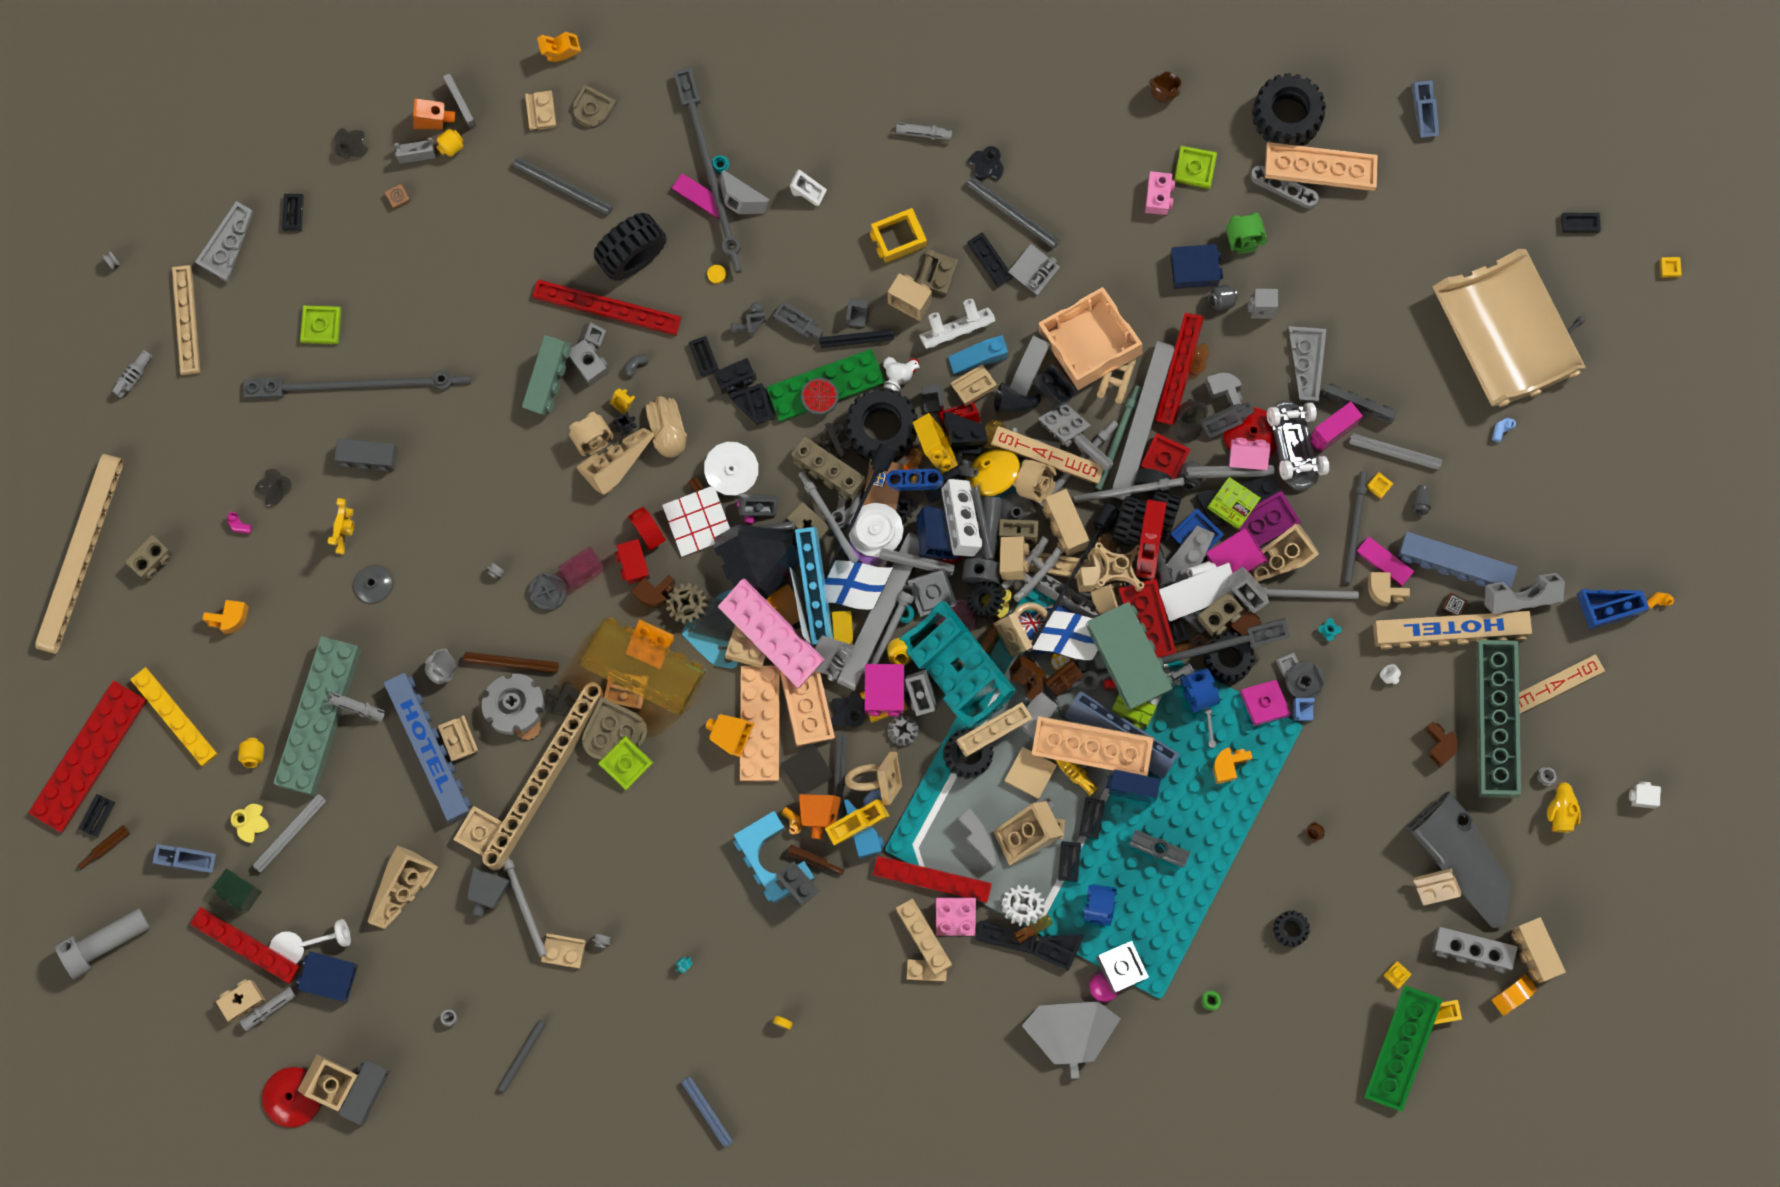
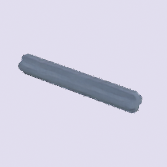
(706, 1111)

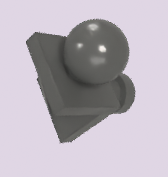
(754, 320)

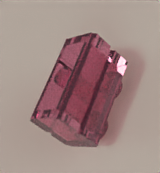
(581, 568)

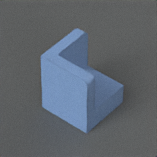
(1303, 709)

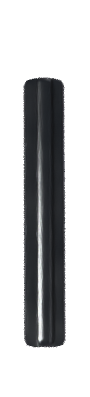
(856, 338)

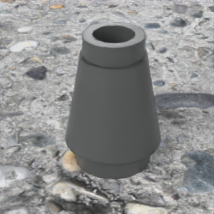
(1421, 502)

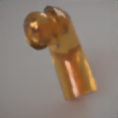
(918, 455)

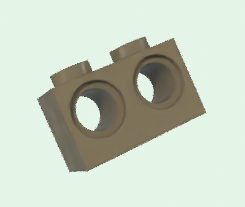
(1019, 528)
(145, 554)
(1217, 610)

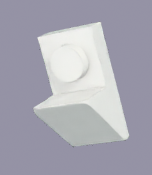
(808, 188)

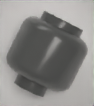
(1222, 297)
(1189, 483)

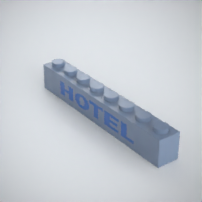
(427, 747)

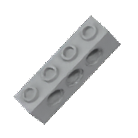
(1505, 952)

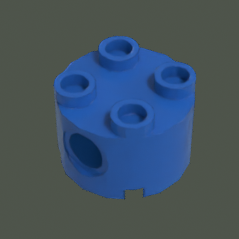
(1200, 690)
(1101, 904)

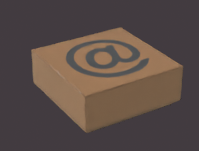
(397, 196)

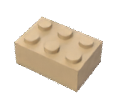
(1065, 523)
(1537, 951)

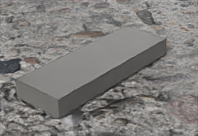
(459, 101)

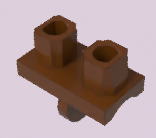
(1064, 678)

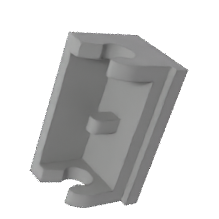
(415, 151)

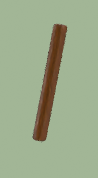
(511, 662)

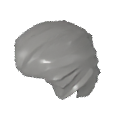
(440, 666)

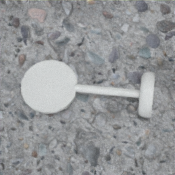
(292, 947)

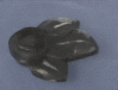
(351, 141)
(271, 487)

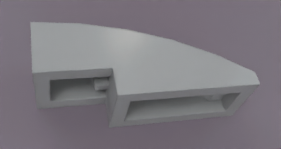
(1030, 365)
(978, 837)

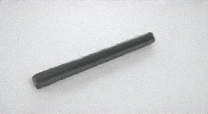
(562, 185)
(1013, 212)

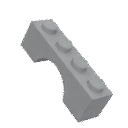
(1546, 590)

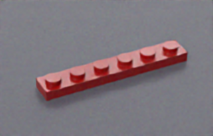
(1179, 368)
(932, 878)
(245, 945)

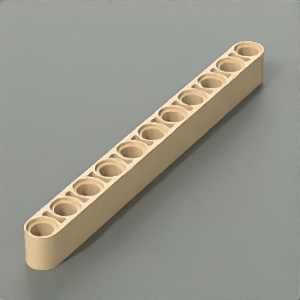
(79, 554)
(544, 785)

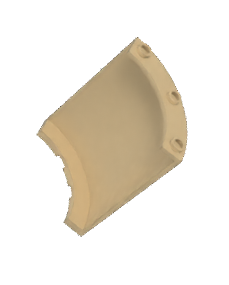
(1509, 329)

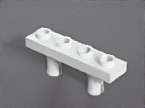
(964, 325)

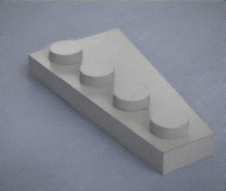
(226, 242)
(1308, 358)
(1190, 553)

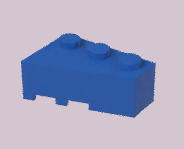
(1607, 607)

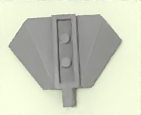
(1071, 1032)

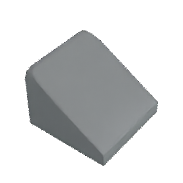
(593, 334)

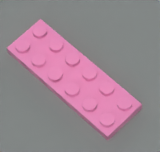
(771, 633)

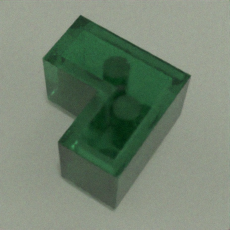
(236, 889)

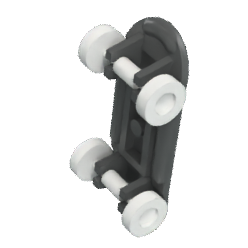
(1294, 444)

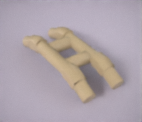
(1122, 384)

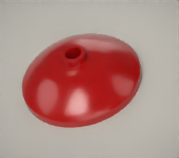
(1257, 421)
(283, 1111)

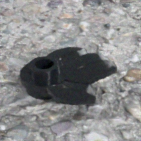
(986, 166)
(846, 709)

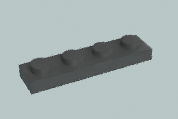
(1365, 405)

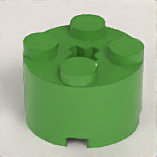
(1246, 233)

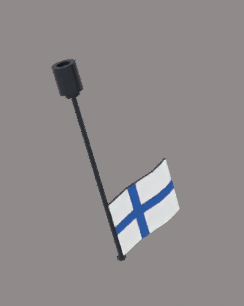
(859, 583)
(1064, 631)

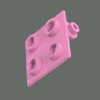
(955, 916)

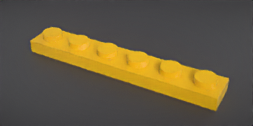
(174, 717)

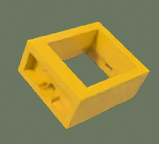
(920, 239)
(935, 443)

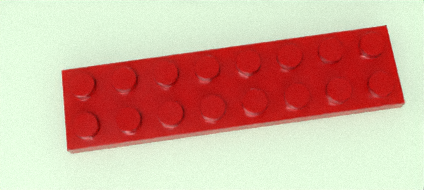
(87, 756)

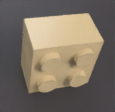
(910, 296)
(327, 1082)

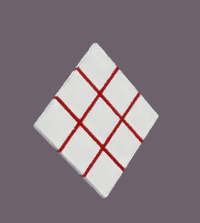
(696, 520)

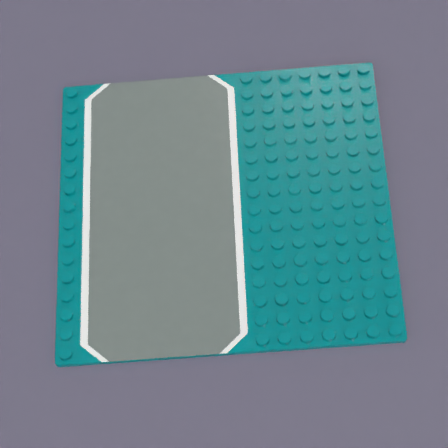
(1155, 900)

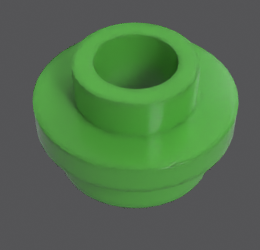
(1215, 996)

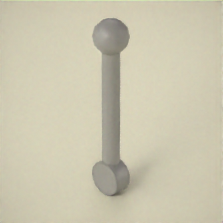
(1211, 743)

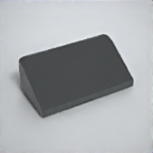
(757, 504)

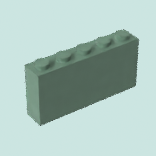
(1129, 656)

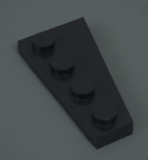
(1262, 487)

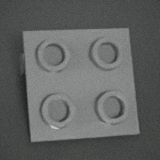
(1034, 269)
(1063, 424)
(835, 656)

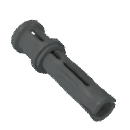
(1164, 571)

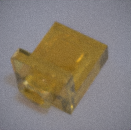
(990, 431)

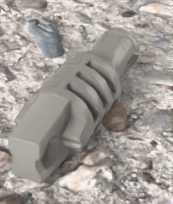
(131, 374)

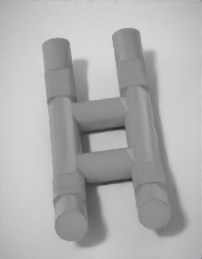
(1044, 568)

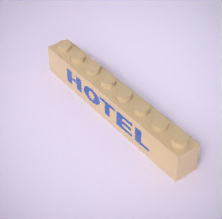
(1452, 629)

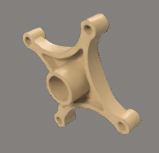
(1118, 567)

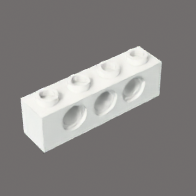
(961, 517)

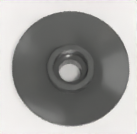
(1014, 501)
(379, 590)

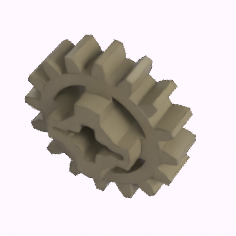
(689, 597)

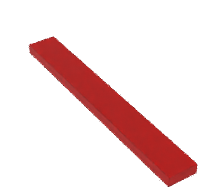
(607, 307)

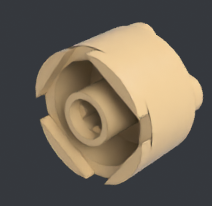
(590, 434)
(1035, 480)

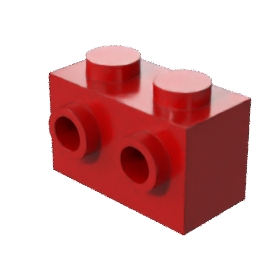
(632, 561)

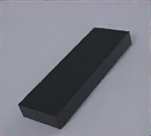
(990, 260)
(1003, 937)

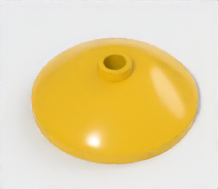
(996, 471)

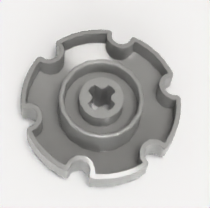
(499, 704)

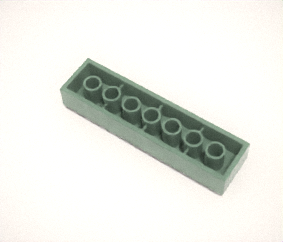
(315, 718)
(1498, 719)

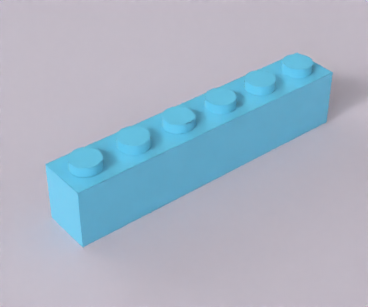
(814, 583)

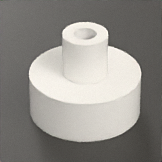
(1390, 674)

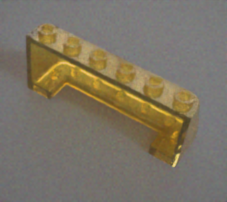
(643, 666)

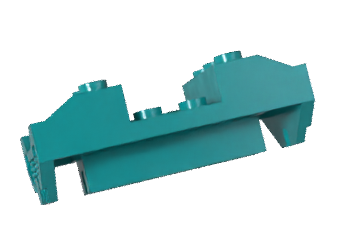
(960, 683)

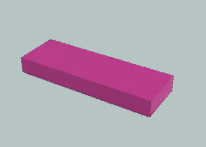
(696, 194)
(1385, 561)

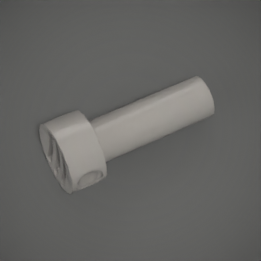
(77, 954)

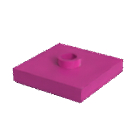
(1265, 702)

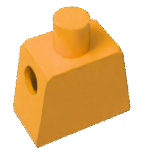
(730, 733)

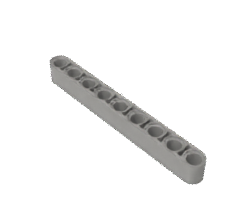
(1143, 416)
(878, 618)

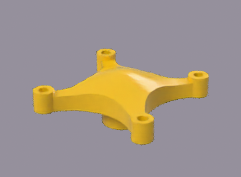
(342, 526)

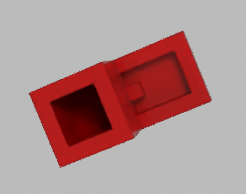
(646, 528)

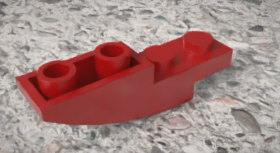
(1150, 539)

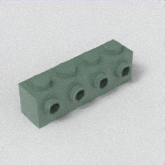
(547, 375)

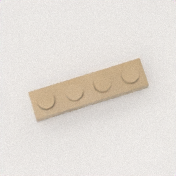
(994, 729)
(923, 937)

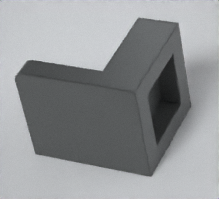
(857, 313)
(932, 398)

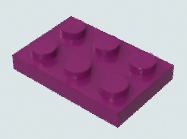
(1270, 519)

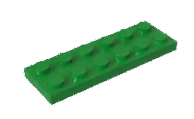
(849, 375)
(1403, 1048)

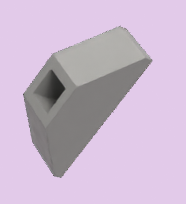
(740, 196)

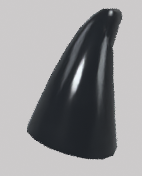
(1010, 401)

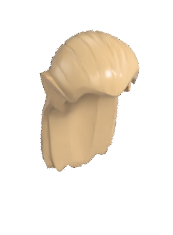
(666, 426)

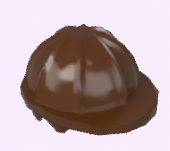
(1165, 86)

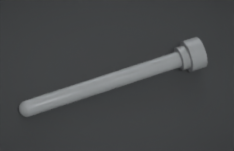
(904, 600)

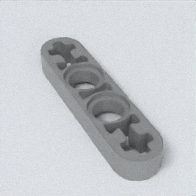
(1283, 189)
(1086, 608)

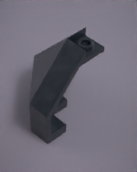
(758, 556)

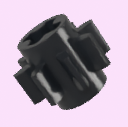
(621, 420)
(903, 514)

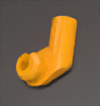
(1660, 599)
(794, 820)

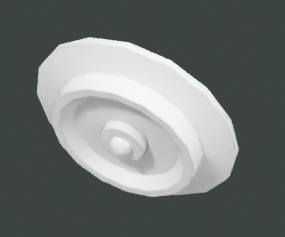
(731, 468)
(876, 528)

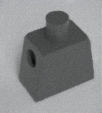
(486, 891)

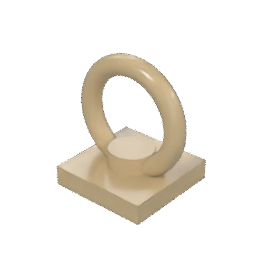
(1013, 632)
(887, 778)

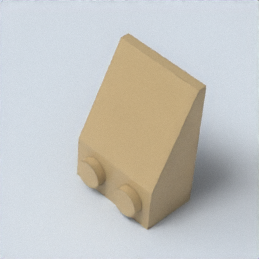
(1028, 832)

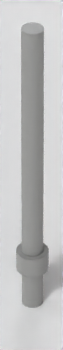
(1101, 438)
(1163, 484)
(811, 489)
(1311, 593)
(509, 868)

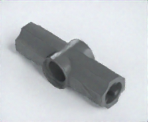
(1171, 854)

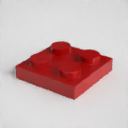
(1165, 456)

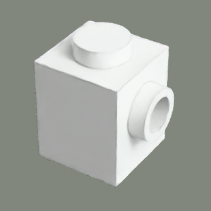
(1645, 795)

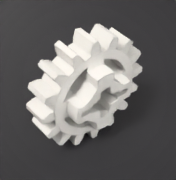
(1023, 905)

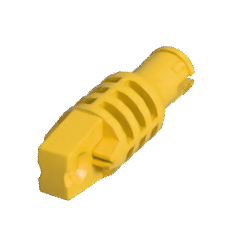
(1077, 775)

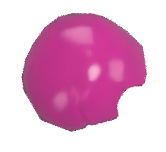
(1100, 988)

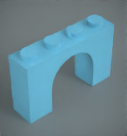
(750, 842)

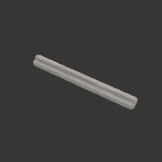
(1395, 451)
(1225, 471)
(289, 833)

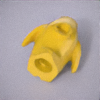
(1564, 809)

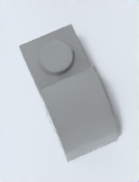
(1224, 384)

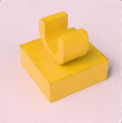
(621, 401)
(1397, 975)

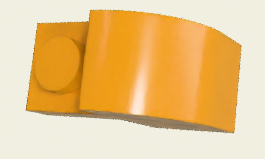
(560, 47)
(232, 618)
(1224, 767)
(1514, 995)

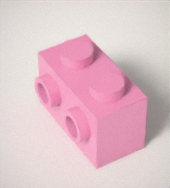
(1158, 193)
(1249, 454)

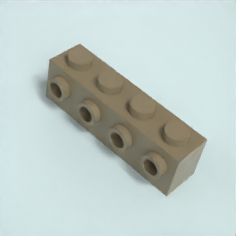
(829, 469)

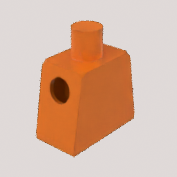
(430, 115)
(818, 812)

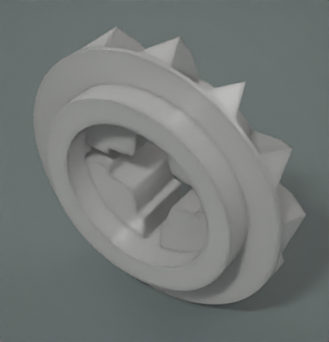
(905, 738)

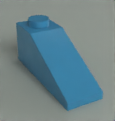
(983, 353)
(866, 842)

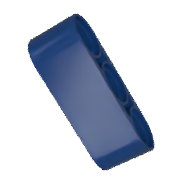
(922, 484)

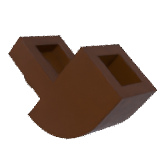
(652, 596)
(1029, 675)
(1446, 744)

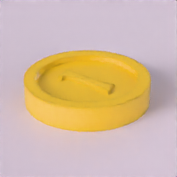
(716, 274)

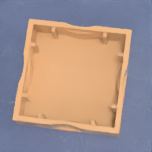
(1090, 338)

